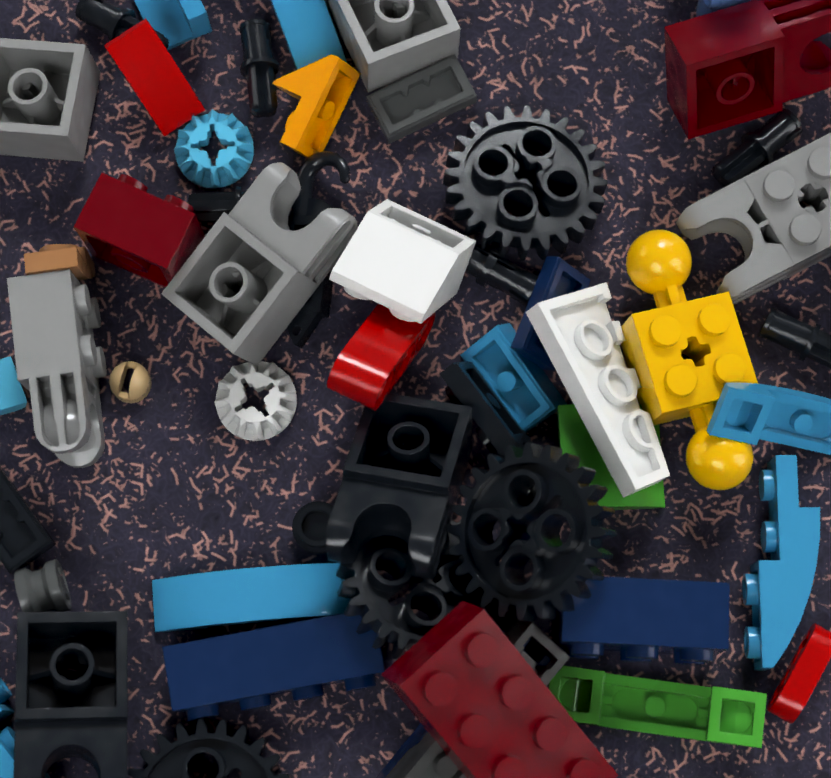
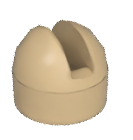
(138, 384)

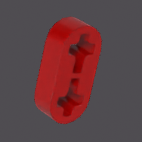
(802, 674)

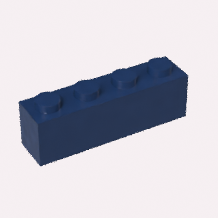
(271, 662)

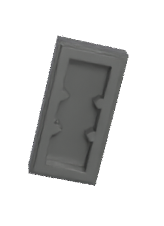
(421, 99)

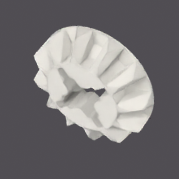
(248, 422)

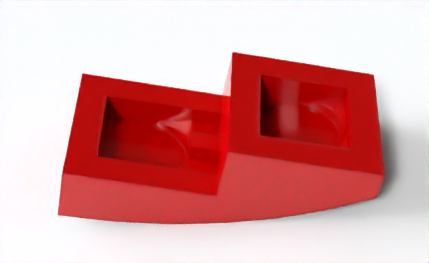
(154, 77)

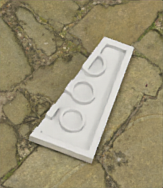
(592, 368)

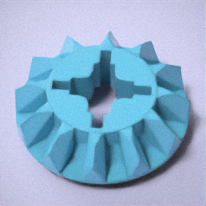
(231, 162)

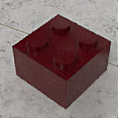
(138, 229)

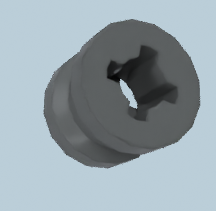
(43, 588)

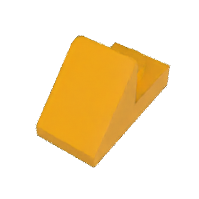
(323, 94)

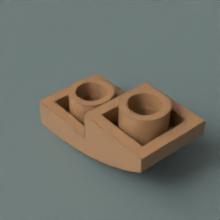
(60, 257)

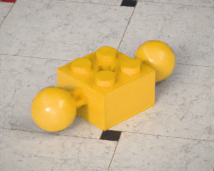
(704, 332)

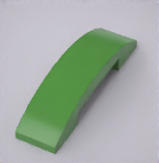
(661, 707)

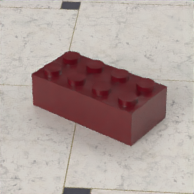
(490, 704)

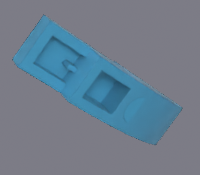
(781, 585)

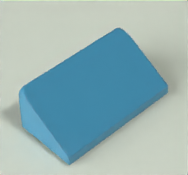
(513, 378)

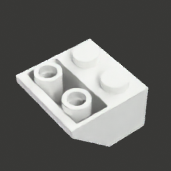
(403, 262)

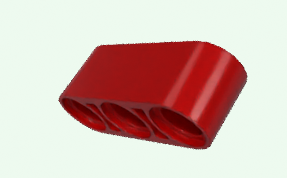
(377, 357)

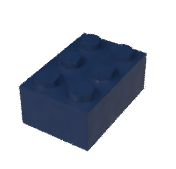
(647, 619)

